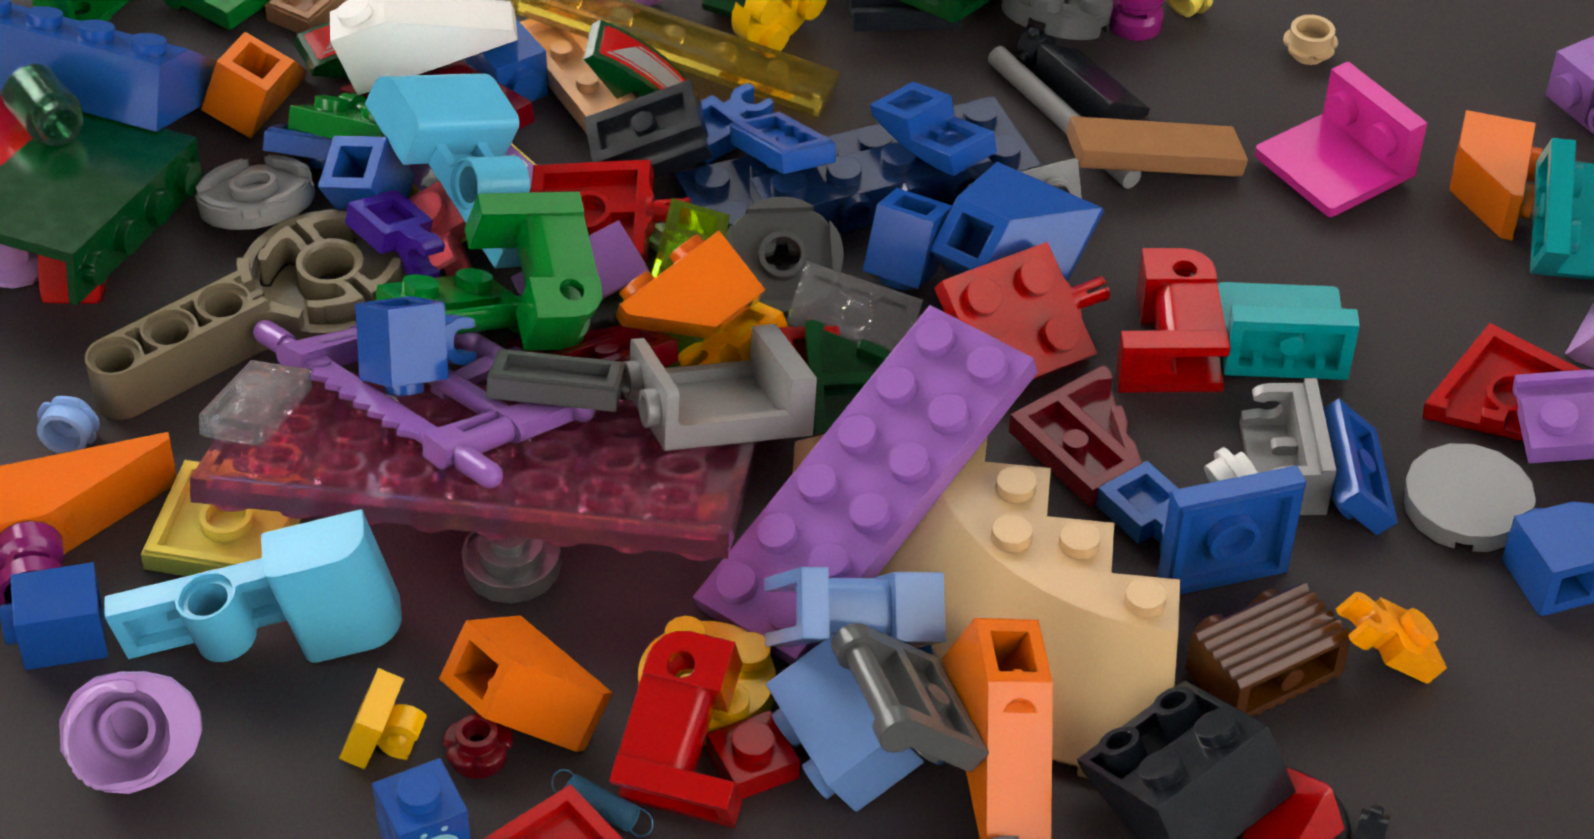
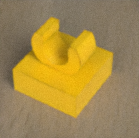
(382, 723)

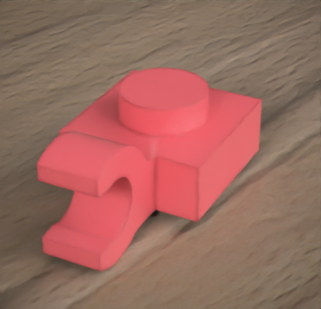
(447, 225)

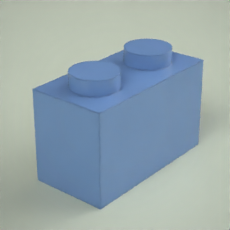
(835, 724)

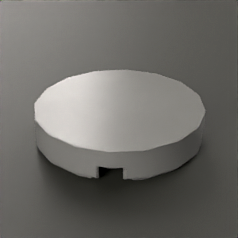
(255, 195)
(1466, 495)

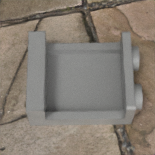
(724, 401)

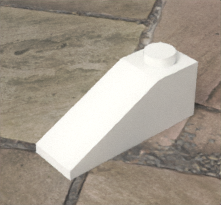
(415, 35)

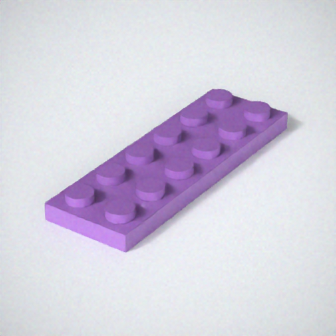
(872, 471)

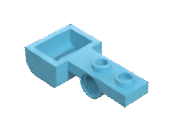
(460, 130)
(314, 575)

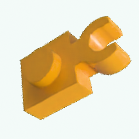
(732, 341)
(1400, 635)

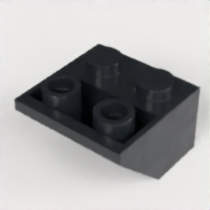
(1189, 768)

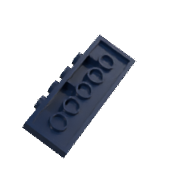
(865, 172)

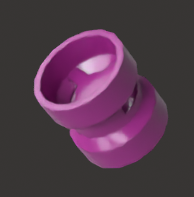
(1137, 19)
(25, 549)

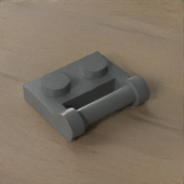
(909, 697)

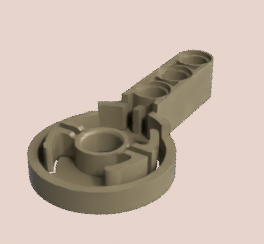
(216, 323)

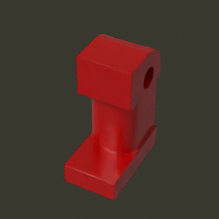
(1188, 326)
(670, 726)

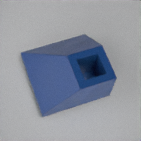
(1010, 214)

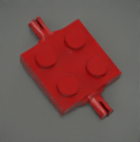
(610, 194)
(1027, 307)

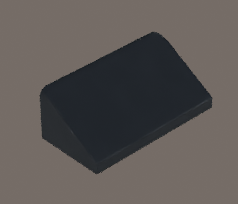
(1086, 85)

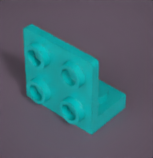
(1563, 213)
(1287, 331)

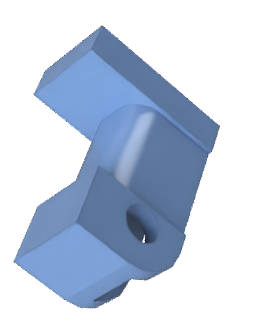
(897, 604)

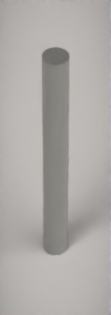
(1045, 101)

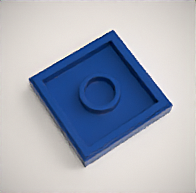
(1231, 529)

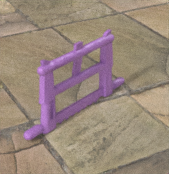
(443, 446)

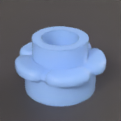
(66, 424)

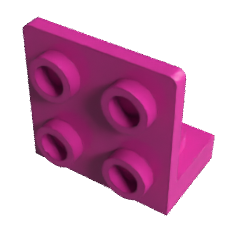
(1352, 149)

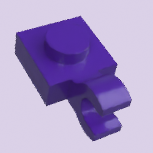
(396, 224)

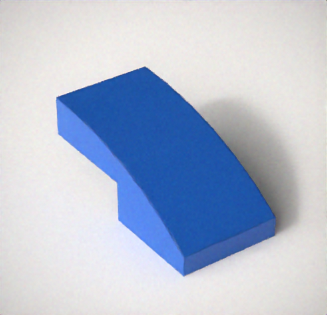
(927, 127)

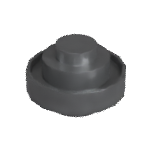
(510, 567)

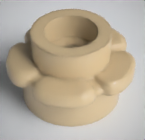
(1311, 39)

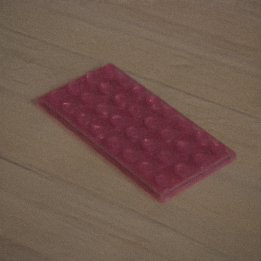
(567, 486)

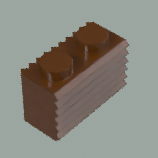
(1268, 650)

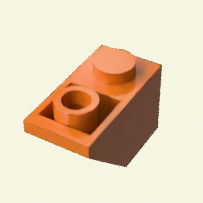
(250, 84)
(1493, 168)
(694, 295)
(525, 682)

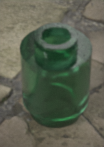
(43, 105)

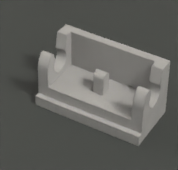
(1292, 436)

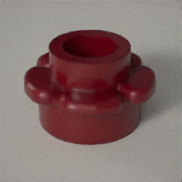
(477, 758)

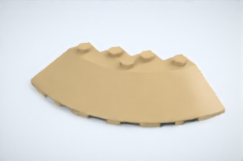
(1003, 558)

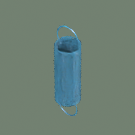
(608, 804)

